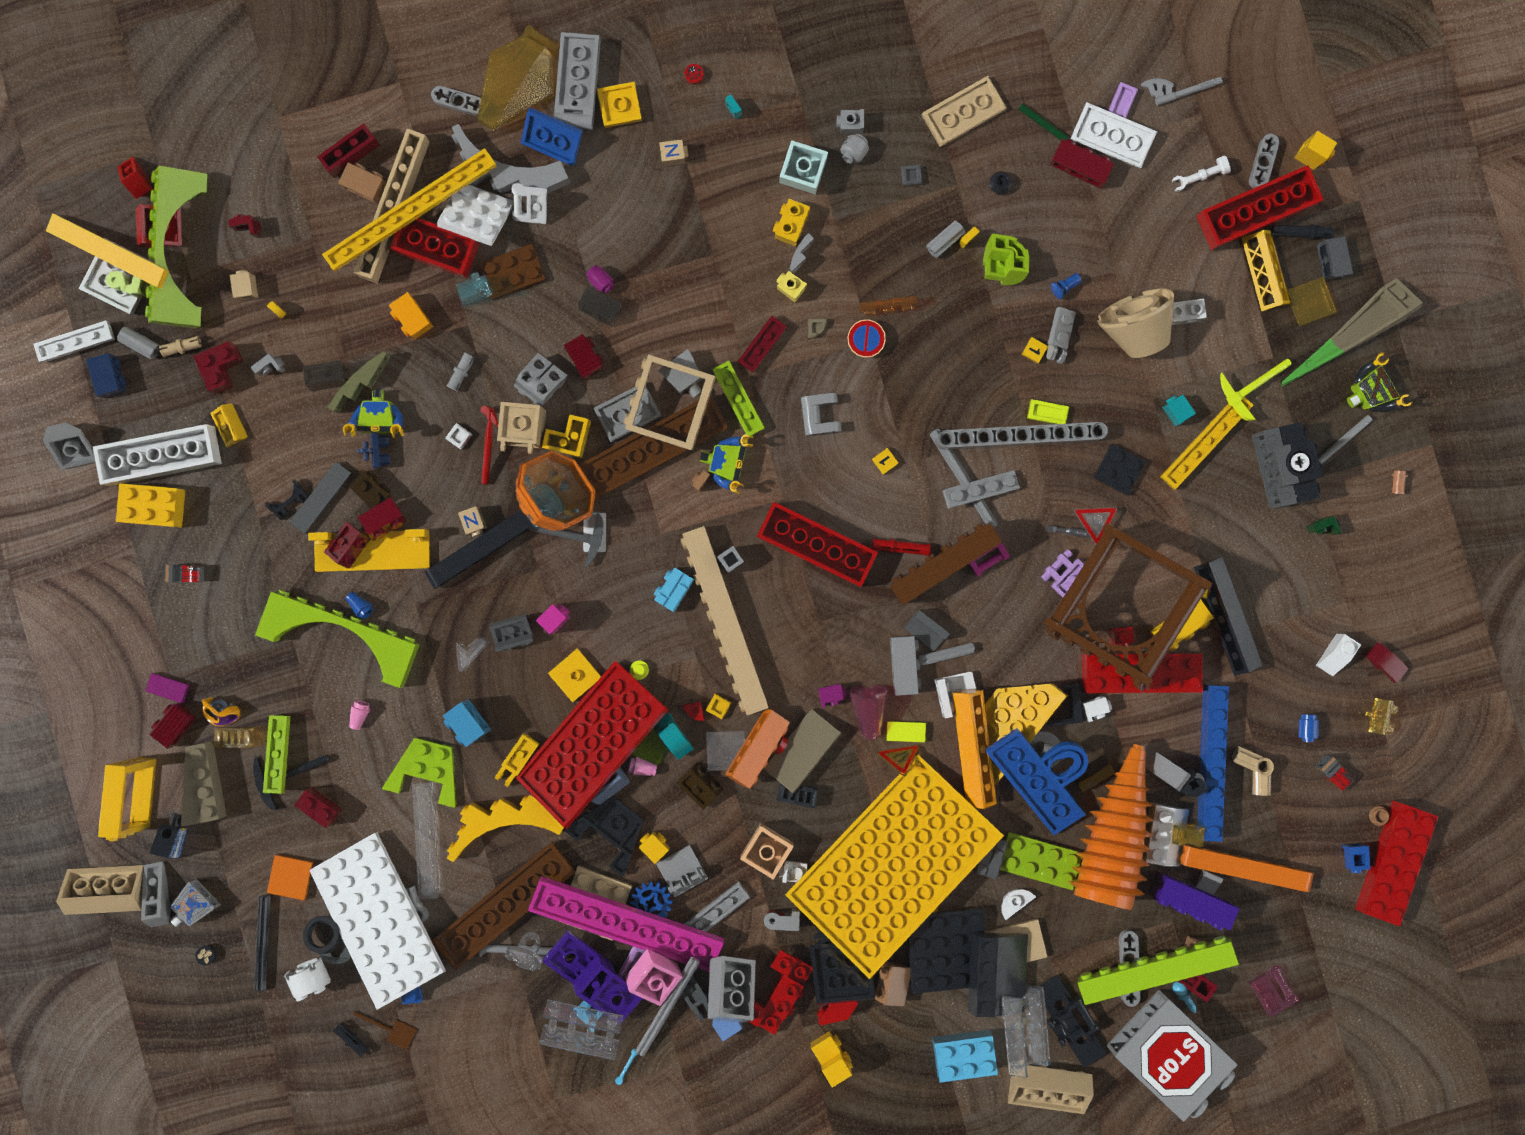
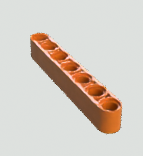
(1246, 868)

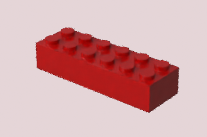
(1259, 207)
(817, 544)
(1174, 675)
(1396, 863)

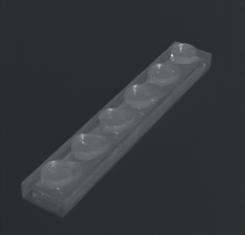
(425, 840)

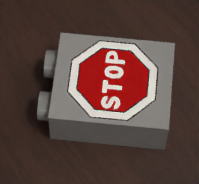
(1172, 1057)

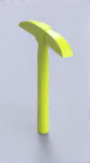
(1234, 398)

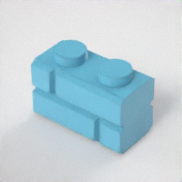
(674, 589)

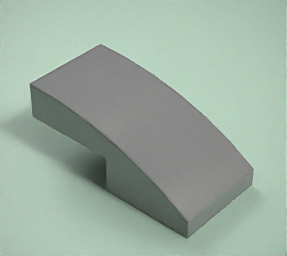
(798, 257)

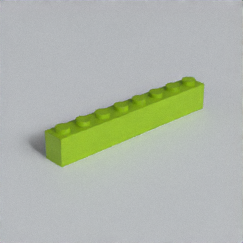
(1157, 970)

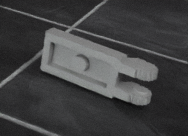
(1060, 334)

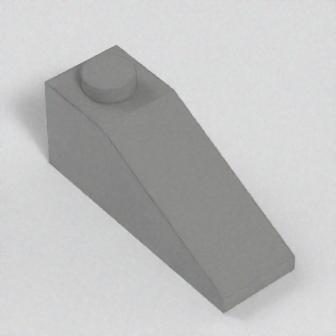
(155, 896)

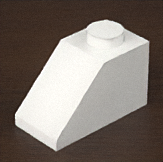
(1338, 654)

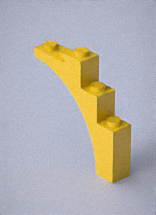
(504, 813)

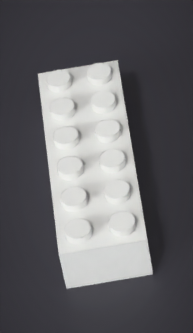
(157, 455)

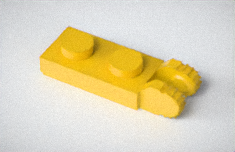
(518, 758)

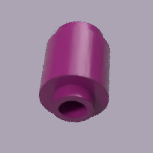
(600, 279)

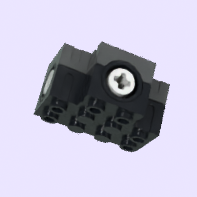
(1288, 465)

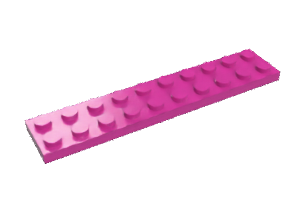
(624, 923)

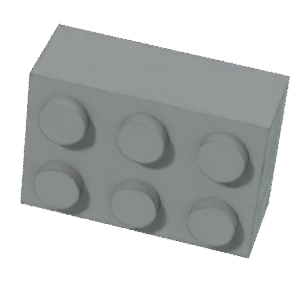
(731, 989)

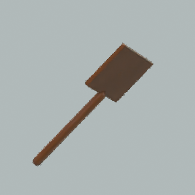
(400, 1034)

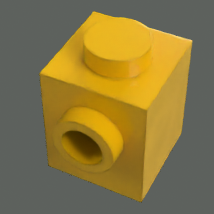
(654, 846)

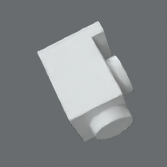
(1095, 708)

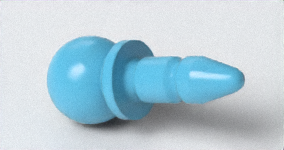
(1184, 994)

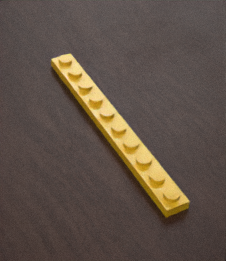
(409, 210)

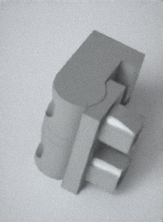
(539, 381)

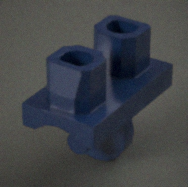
(376, 458)

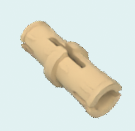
(180, 346)

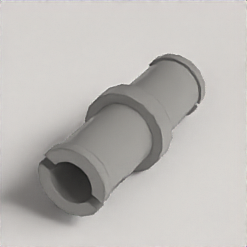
(460, 371)

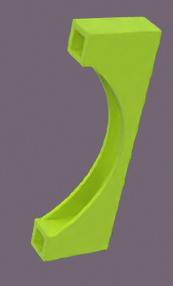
(170, 192)
(392, 652)

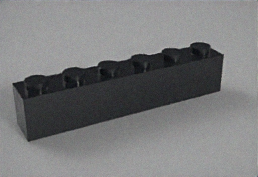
(1229, 618)

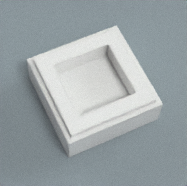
(458, 436)

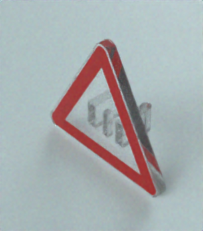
(1094, 520)

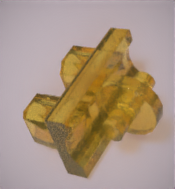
(1381, 716)

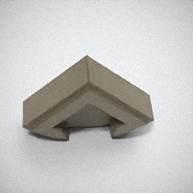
(816, 327)

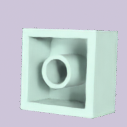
(803, 167)

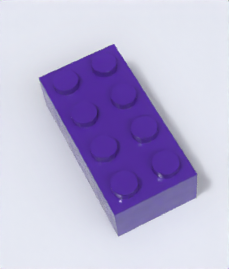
(1190, 899)

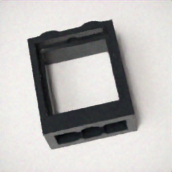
(1075, 707)

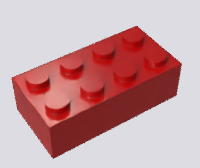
(436, 247)

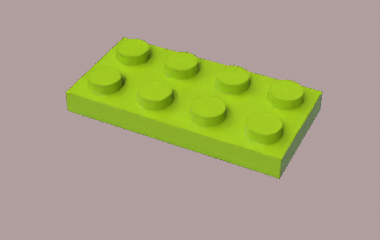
(1040, 860)

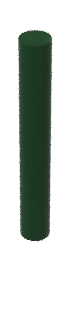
(1042, 122)

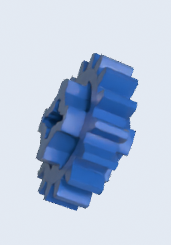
(645, 898)

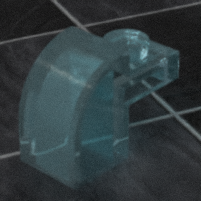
(473, 290)

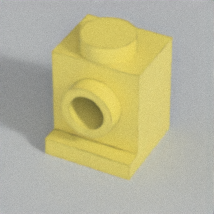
(791, 292)

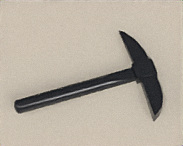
(259, 777)

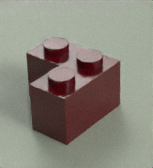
(214, 366)

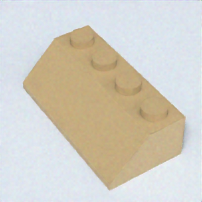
(101, 890)
(1052, 1089)

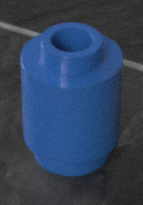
(1308, 728)

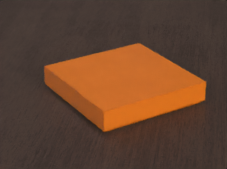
(290, 877)

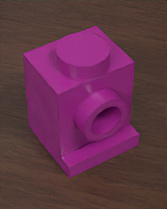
(832, 694)

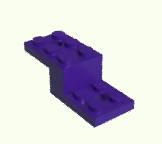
(591, 975)

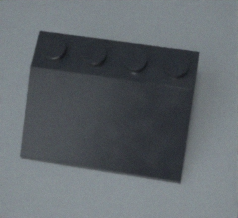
(996, 971)

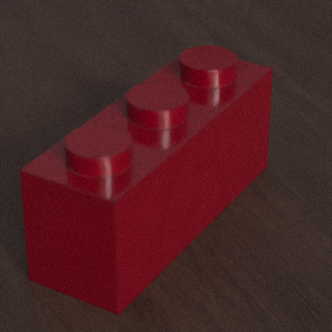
(348, 150)
(1081, 163)

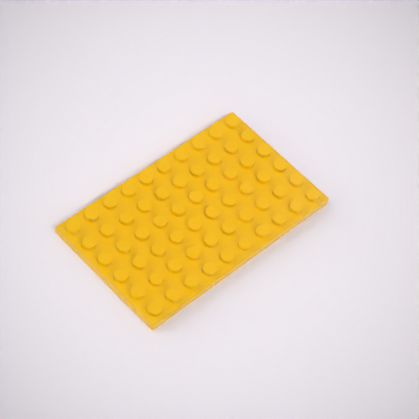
(894, 866)

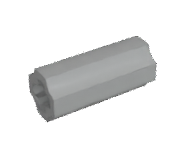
(945, 239)
(138, 342)

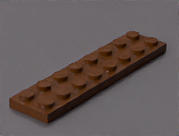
(643, 453)
(500, 907)

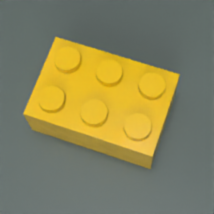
(150, 505)

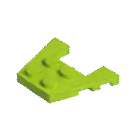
(426, 761)

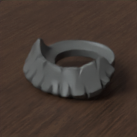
(343, 958)

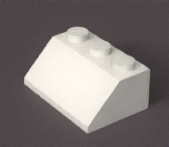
(1162, 827)

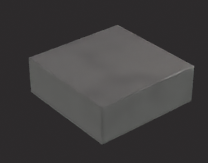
(911, 175)

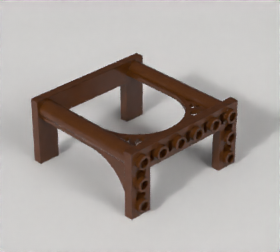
(1142, 672)

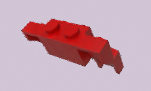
(785, 992)

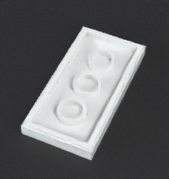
(1113, 135)

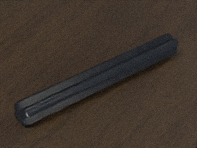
(262, 943)

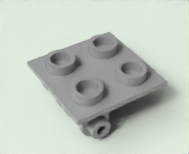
(682, 871)

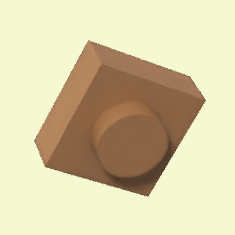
(700, 479)

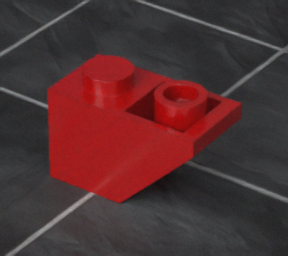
(835, 1012)

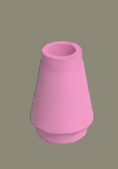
(358, 714)
(641, 767)

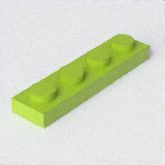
(738, 398)
(276, 754)

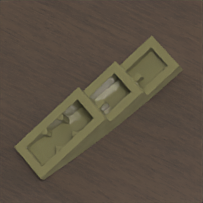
(365, 376)

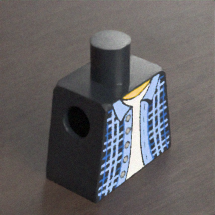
(169, 838)

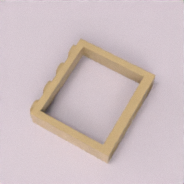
(699, 413)

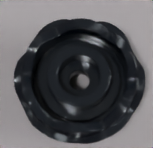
(998, 188)

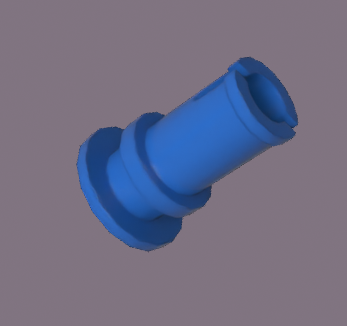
(1064, 286)

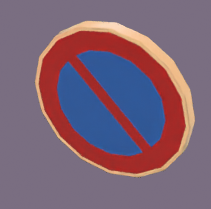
(866, 338)

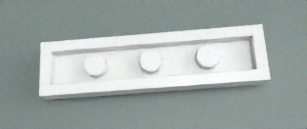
(74, 341)

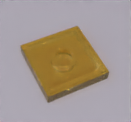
(1311, 301)

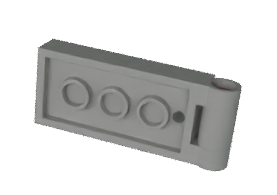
(577, 79)

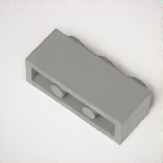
(905, 665)

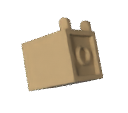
(521, 425)

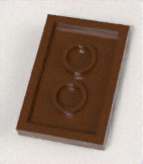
(512, 271)

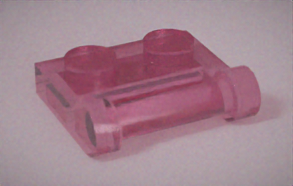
(1268, 994)

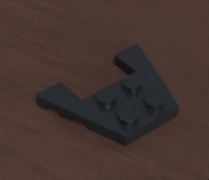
(617, 824)

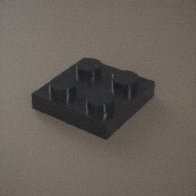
(1119, 469)

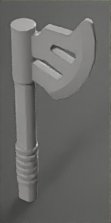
(1170, 96)

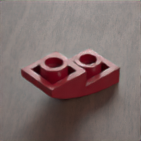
(1387, 662)

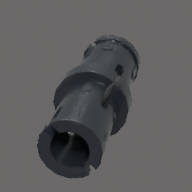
(351, 1039)

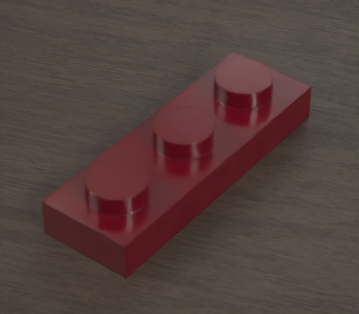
(762, 344)

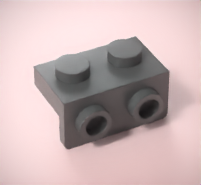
(511, 632)

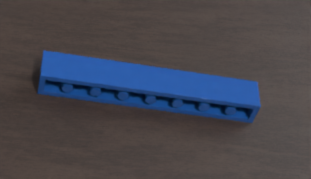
(1213, 760)

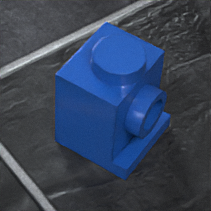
(1362, 853)

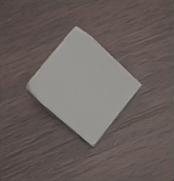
(1208, 882)

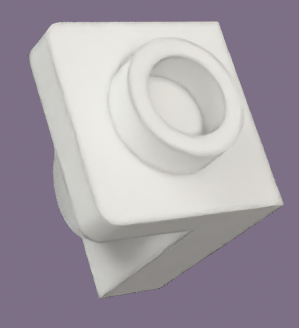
(792, 871)

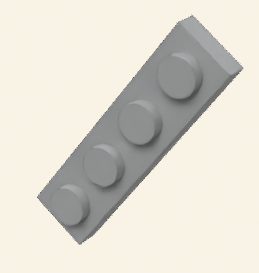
(981, 489)

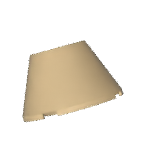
(1141, 323)

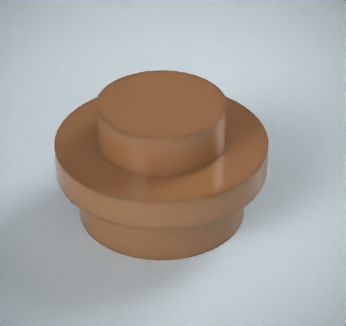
(1378, 815)

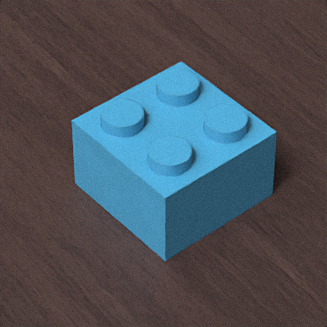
(466, 723)

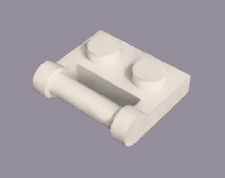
(535, 204)

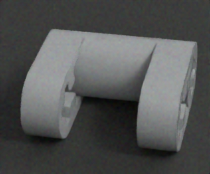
(812, 417)

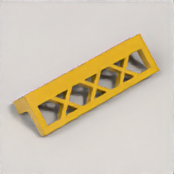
(1272, 267)

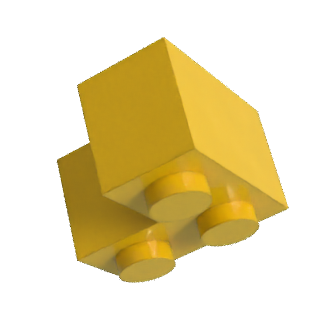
(570, 442)
(834, 1062)

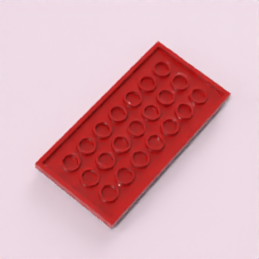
(591, 744)

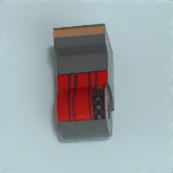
(184, 573)
(1334, 772)

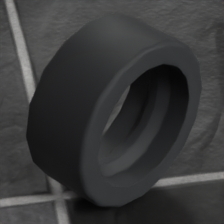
(307, 935)

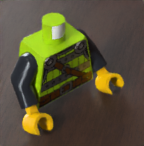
(1374, 388)

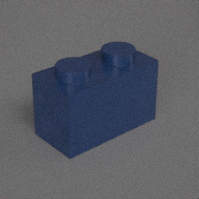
(106, 375)

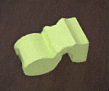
(122, 282)

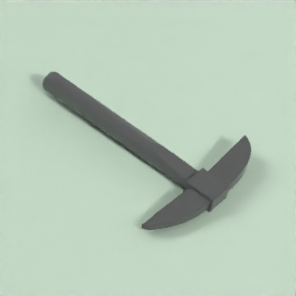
(593, 540)

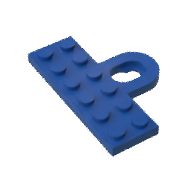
(1037, 782)

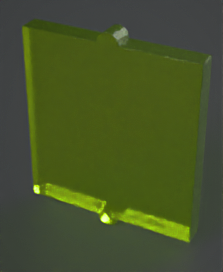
(651, 748)

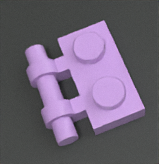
(1063, 581)

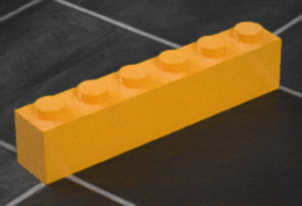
(973, 741)

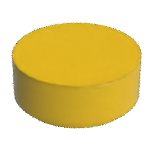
(276, 309)

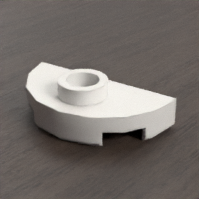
(1014, 901)

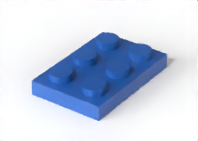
(551, 136)

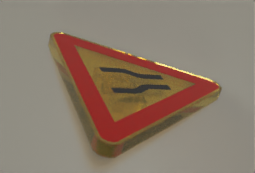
(900, 758)

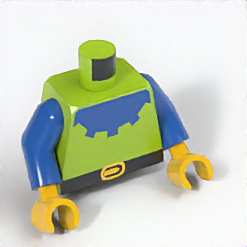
(376, 417)
(727, 461)

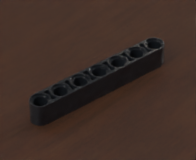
(478, 549)

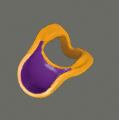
(225, 717)

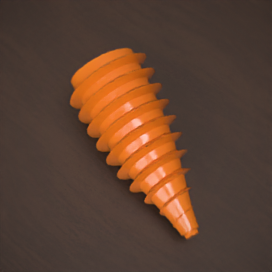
(1117, 839)

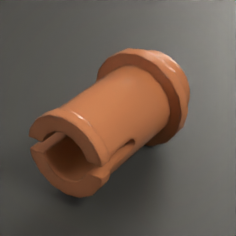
(1399, 482)

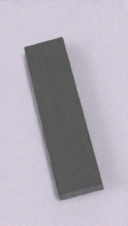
(320, 497)

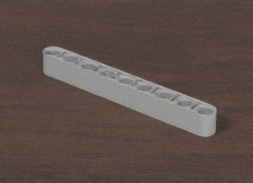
(1030, 435)

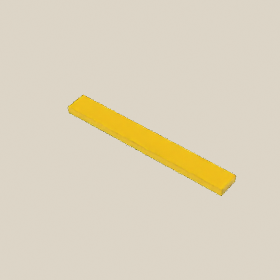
(107, 251)

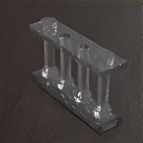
(1037, 1031)
(579, 1041)

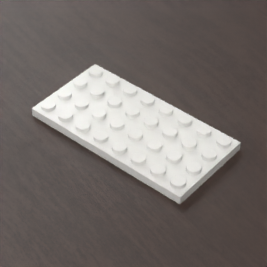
(377, 920)

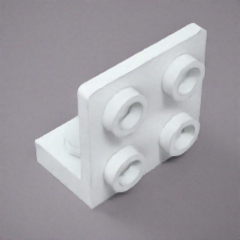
(947, 686)

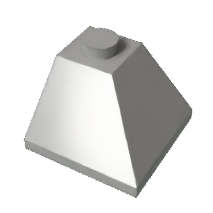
(68, 445)

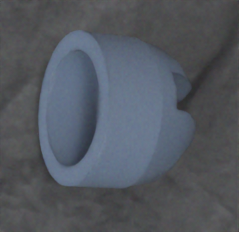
(219, 702)

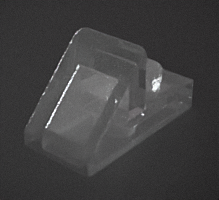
(466, 656)

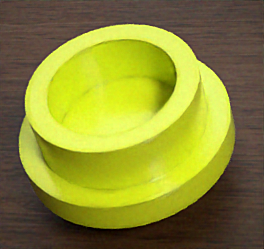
(639, 670)

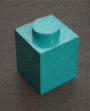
(1178, 409)

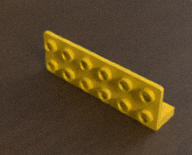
(395, 551)

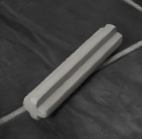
(947, 654)

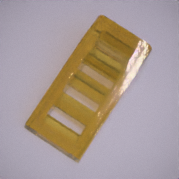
(248, 737)

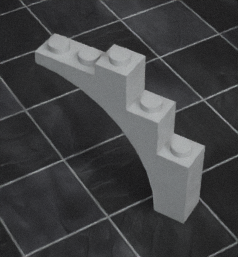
(504, 176)

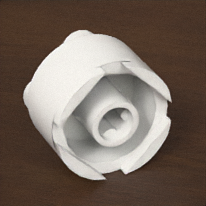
(307, 978)

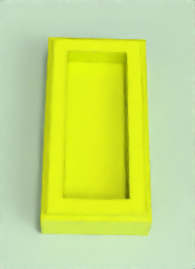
(1047, 412)
(906, 731)

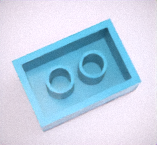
(964, 1056)

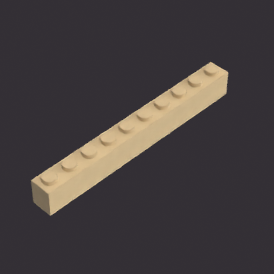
(725, 621)

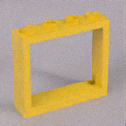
(113, 797)

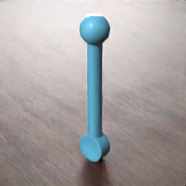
(619, 1080)

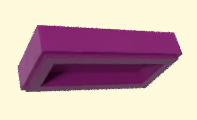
(167, 687)

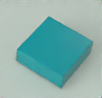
(733, 107)

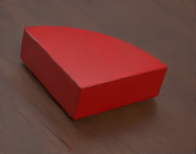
(694, 710)

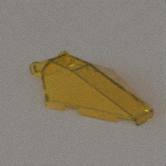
(517, 78)

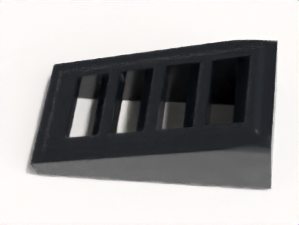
(806, 789)

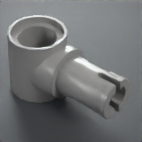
(417, 904)

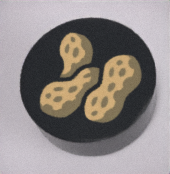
(206, 955)

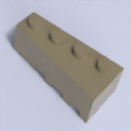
(201, 786)

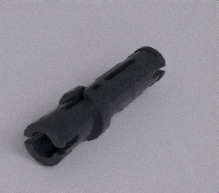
(1302, 231)

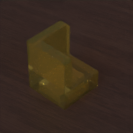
(1188, 833)

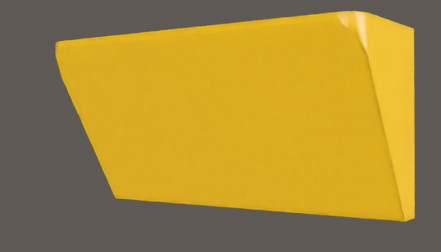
(229, 424)

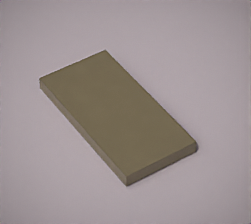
(803, 751)

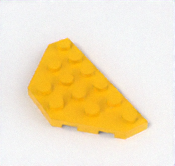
(1020, 708)

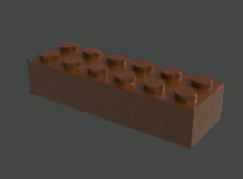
(945, 563)

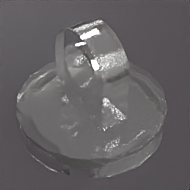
(526, 956)

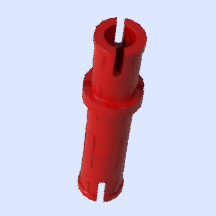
(900, 547)

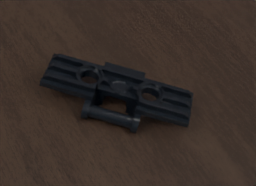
(1066, 1025)

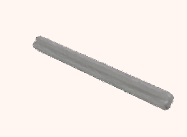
(963, 478)
(667, 1006)

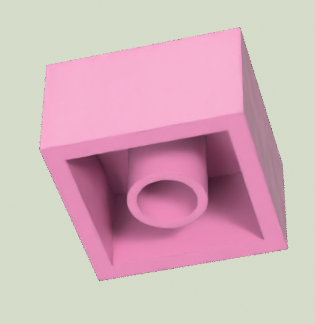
(653, 977)

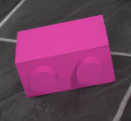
(554, 618)

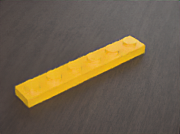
(1202, 445)

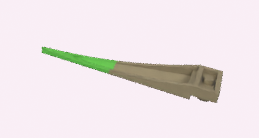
(1380, 313)

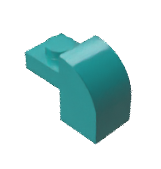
(673, 737)

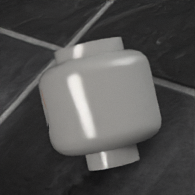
(854, 148)

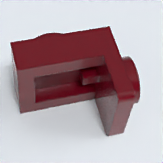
(243, 222)

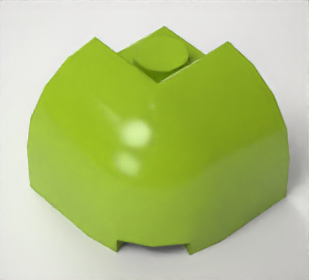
(1005, 260)

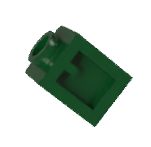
(1320, 526)

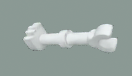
(1222, 166)

